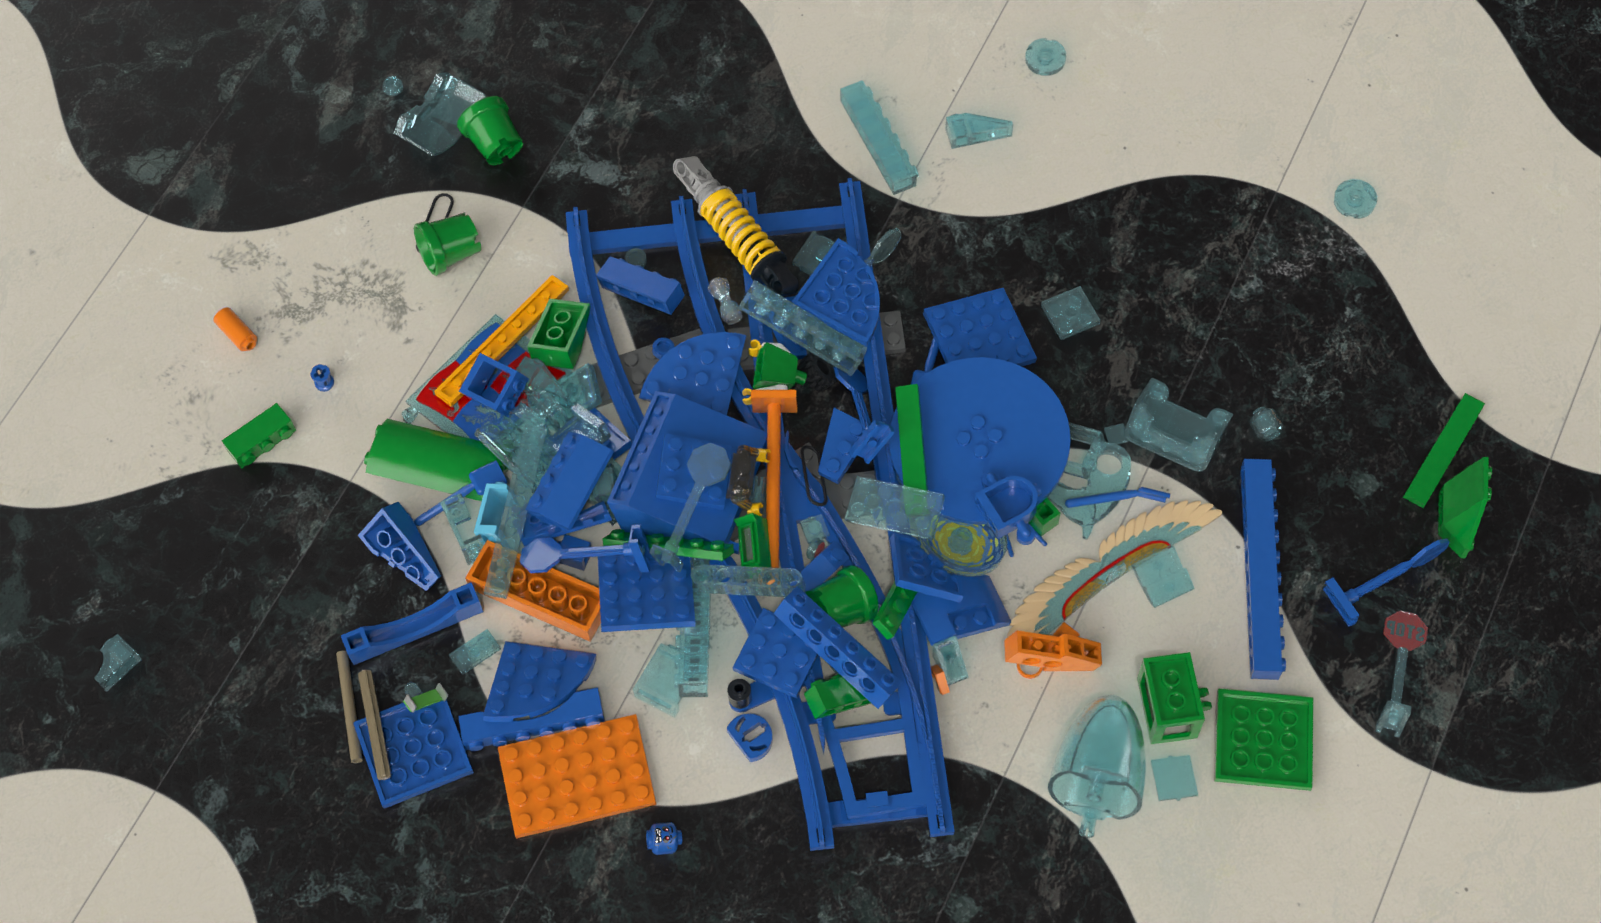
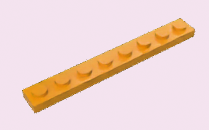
(504, 336)

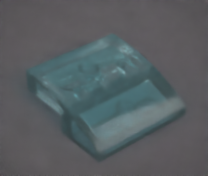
(1162, 576)

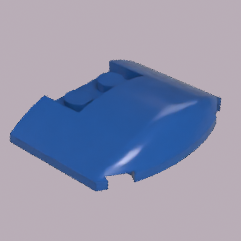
(976, 613)

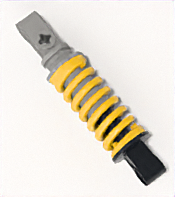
(736, 227)

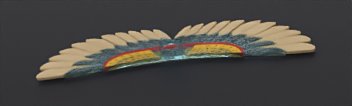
(1082, 580)

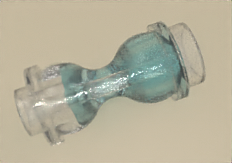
(729, 309)

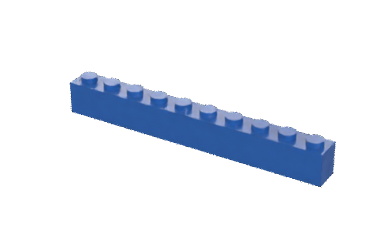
(1261, 570)

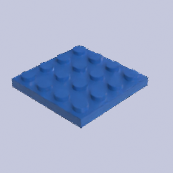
(980, 328)
(644, 599)
(420, 748)

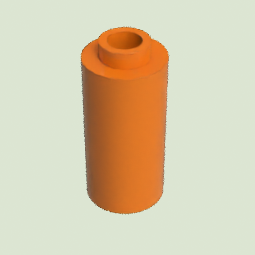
(235, 329)

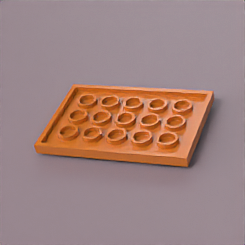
(576, 776)

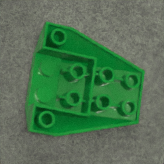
(1463, 504)

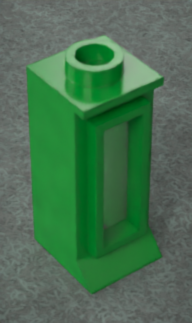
(753, 541)

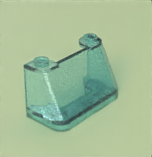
(1174, 429)

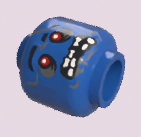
(663, 838)

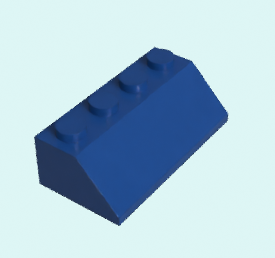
(569, 481)

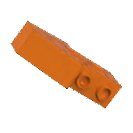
(1053, 652)

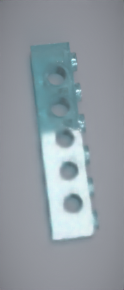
(802, 328)

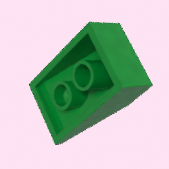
(560, 333)

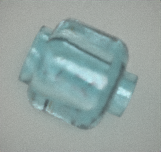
(1266, 423)

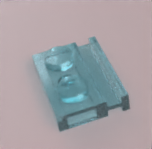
(812, 252)

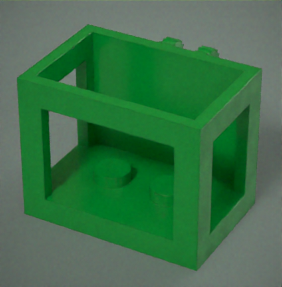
(1172, 697)

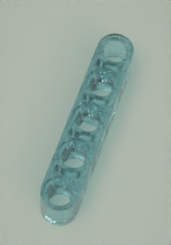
(739, 574)

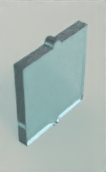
(1174, 778)

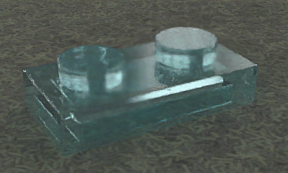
(474, 651)

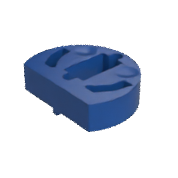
(750, 723)

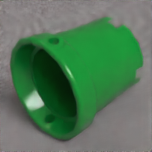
(490, 129)
(446, 241)
(847, 597)

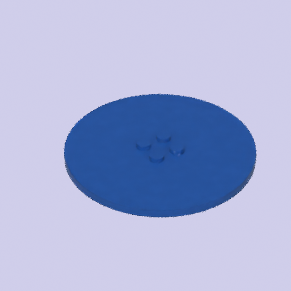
(982, 419)

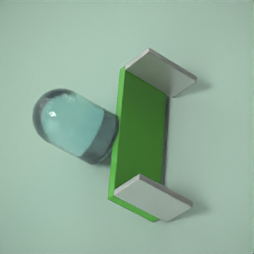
(416, 699)

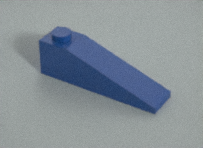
(399, 542)

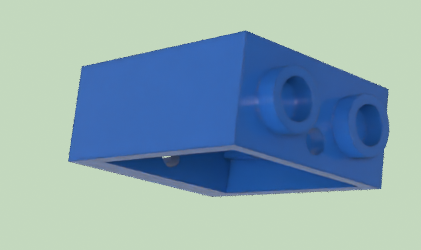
(479, 377)

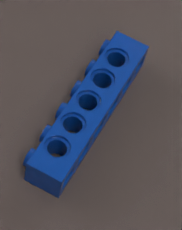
(837, 647)

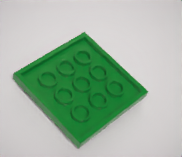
(1264, 739)

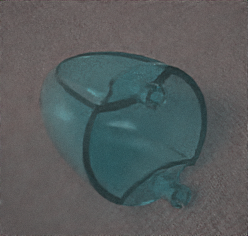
(1101, 764)

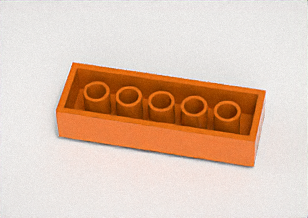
(545, 595)

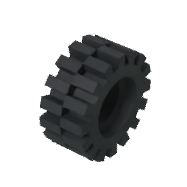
(819, 372)

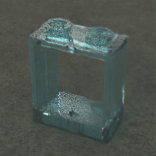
(1098, 446)

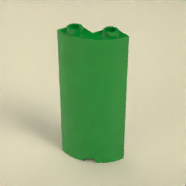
(426, 457)

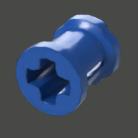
(319, 379)

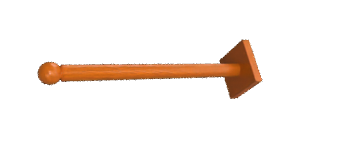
(773, 403)

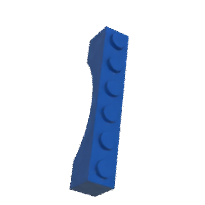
(377, 639)
(581, 709)

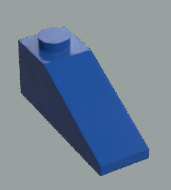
(823, 566)

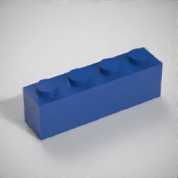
(640, 285)

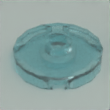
(1047, 49)
(1355, 207)

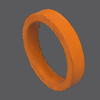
(1027, 675)

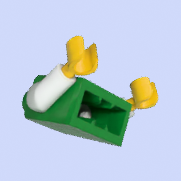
(774, 368)

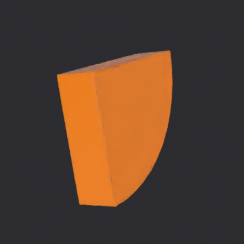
(939, 675)

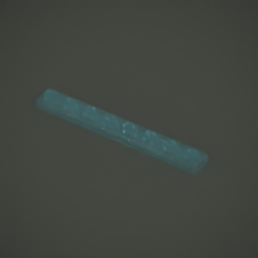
(514, 512)

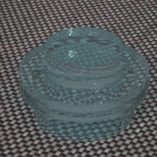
(392, 86)

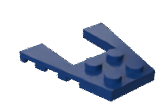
(587, 518)

